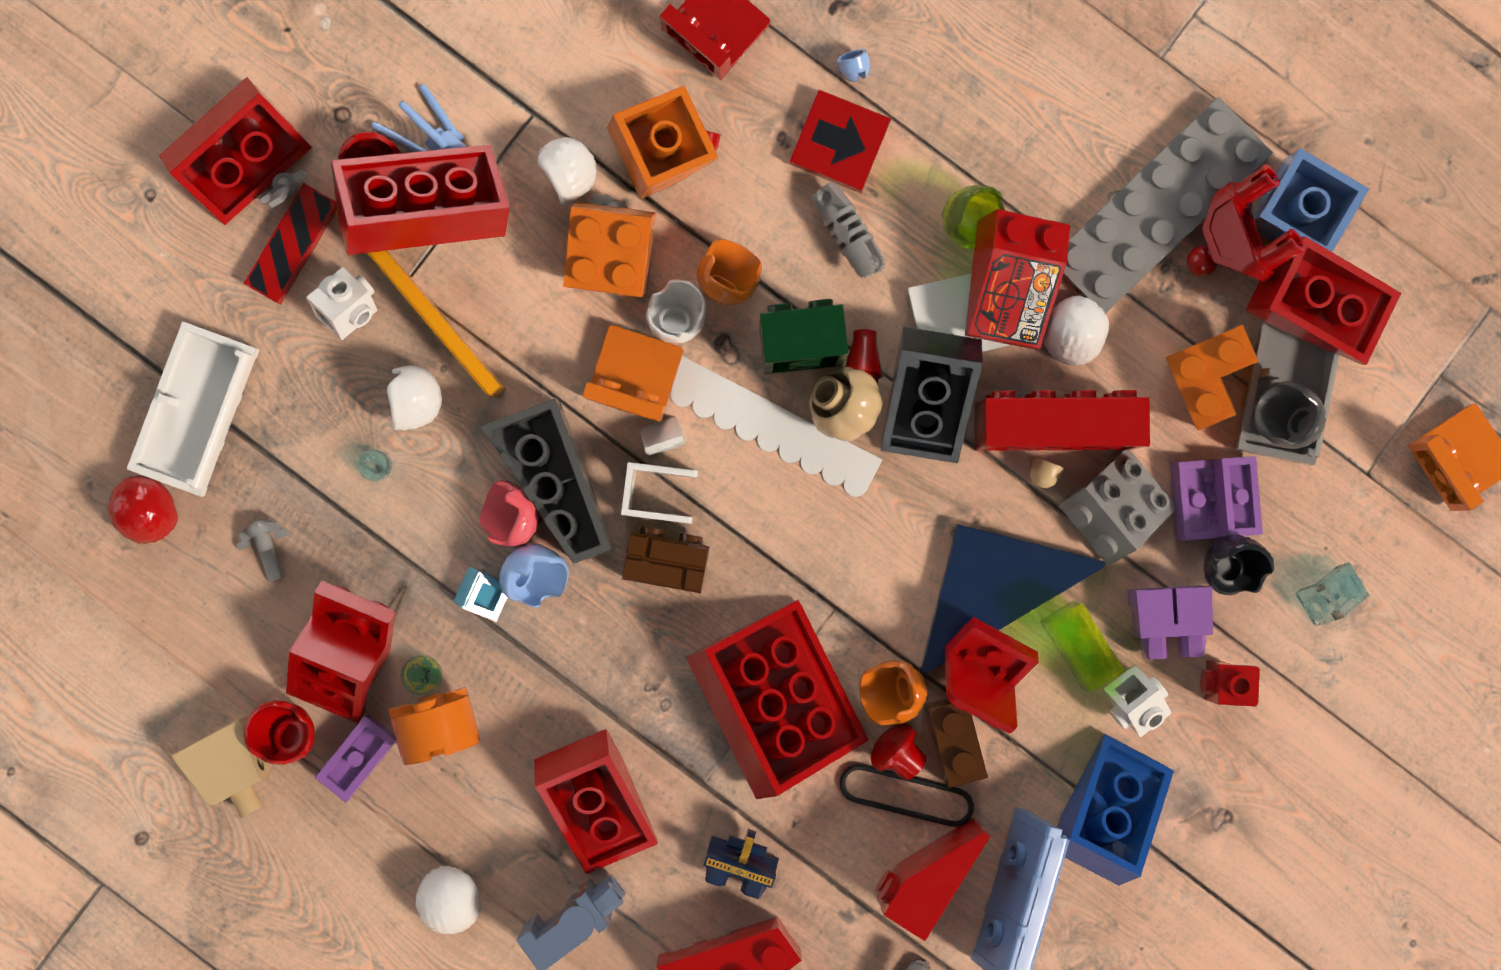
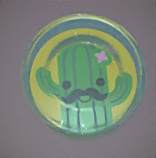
(421, 675)

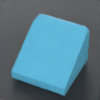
(480, 594)

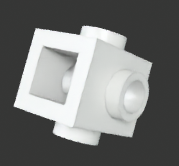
(343, 302)
(1137, 701)

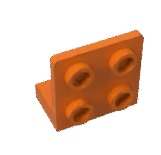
(634, 373)
(1460, 457)

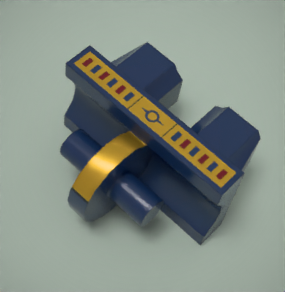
(743, 860)

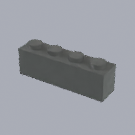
(550, 470)

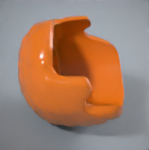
(729, 272)
(892, 692)

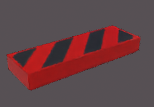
(291, 243)

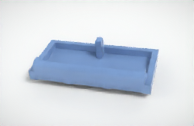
(1021, 894)

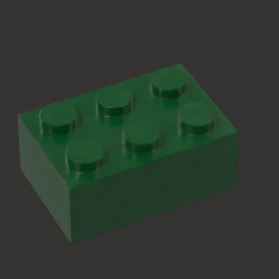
(803, 337)

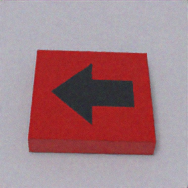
(839, 141)

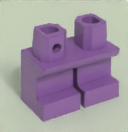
(1171, 612)

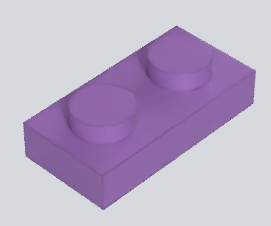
(356, 758)

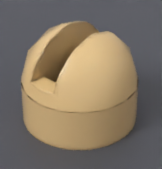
(1044, 473)

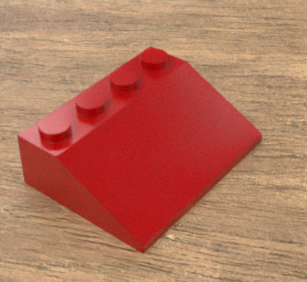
(777, 700)

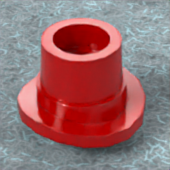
(898, 752)

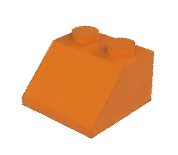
(661, 141)

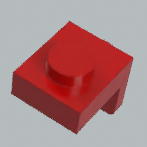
(1230, 684)

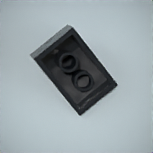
(931, 394)

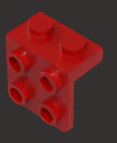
(983, 673)

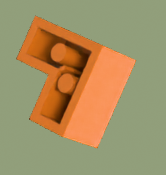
(1200, 372)

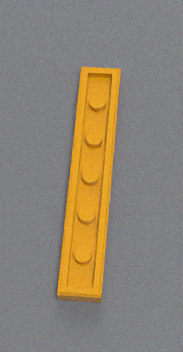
(437, 322)

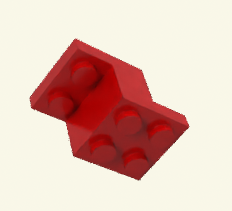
(340, 651)

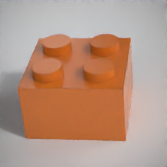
(609, 249)

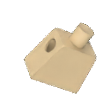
(224, 768)

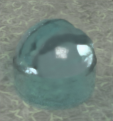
(380, 459)

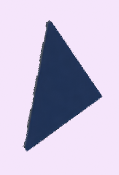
(997, 583)

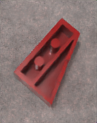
(753, 947)

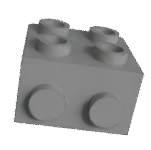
(1118, 508)

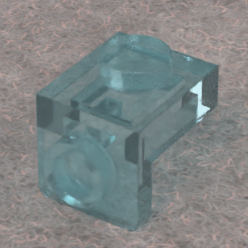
(1333, 595)

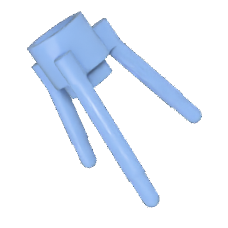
(437, 138)

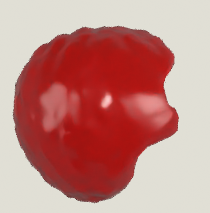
(142, 510)
(279, 732)

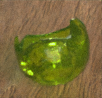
(964, 210)

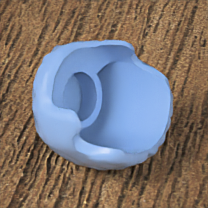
(533, 574)

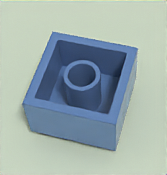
(1310, 200)

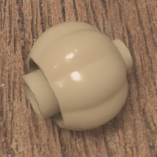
(845, 408)

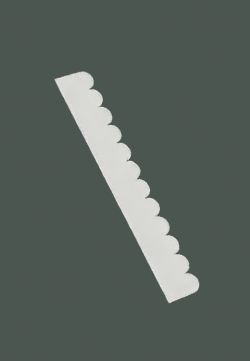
(773, 426)

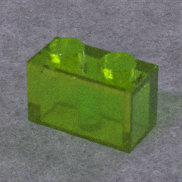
(1082, 646)

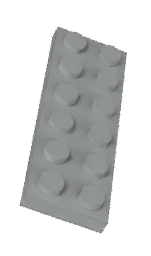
(1161, 205)

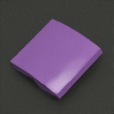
(1216, 498)

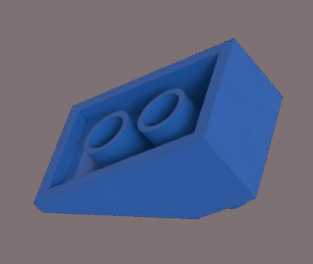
(1115, 811)

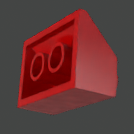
(234, 151)

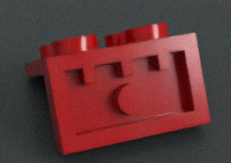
(715, 30)

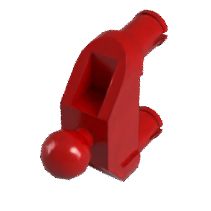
(1234, 236)

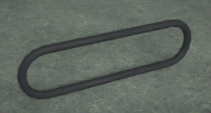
(966, 818)

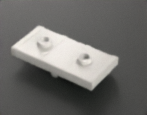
(192, 409)

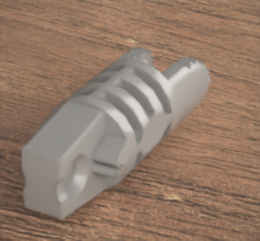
(848, 230)

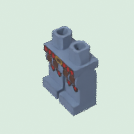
(572, 925)

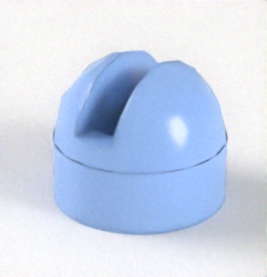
(854, 63)

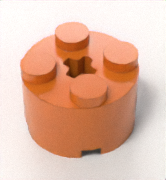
(434, 726)

